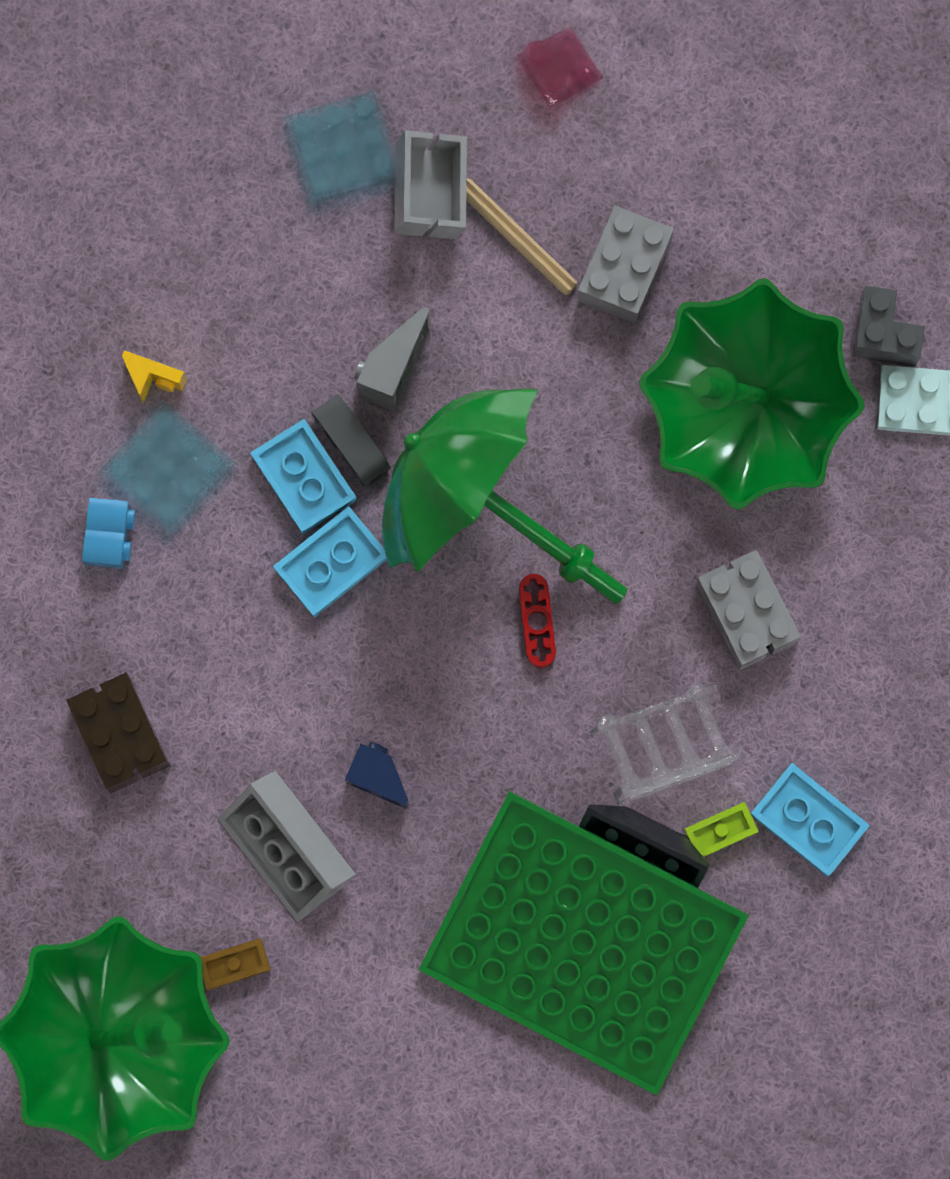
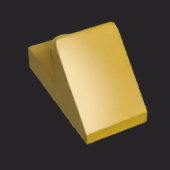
(145, 371)

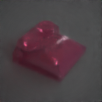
(559, 66)

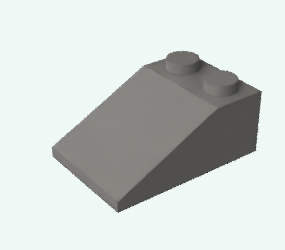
(390, 364)

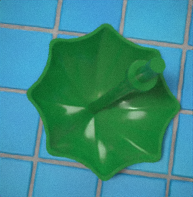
(751, 394)
(451, 476)
(111, 1038)

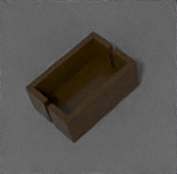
(118, 732)

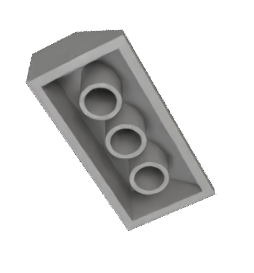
(286, 845)

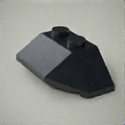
(647, 840)

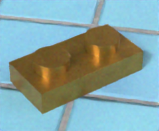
(234, 964)

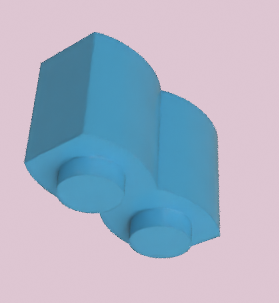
(107, 533)

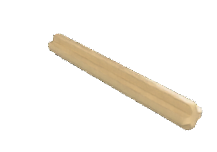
(519, 238)

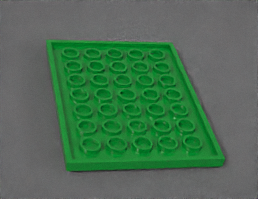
(583, 942)

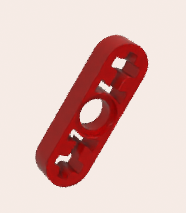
(526, 598)

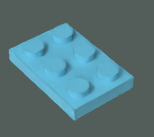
(303, 476)
(331, 562)
(809, 820)

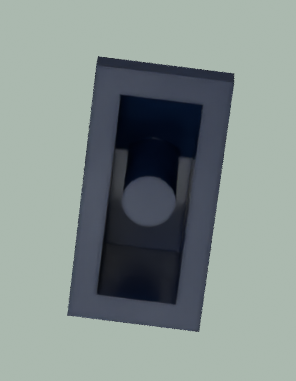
(376, 774)

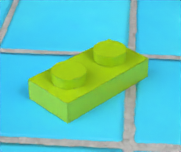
(722, 830)

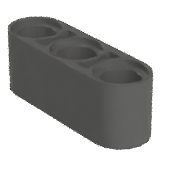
(351, 439)

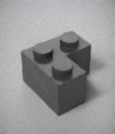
(880, 336)

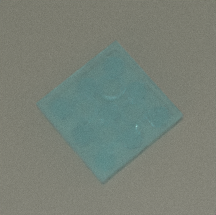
(342, 147)
(167, 468)

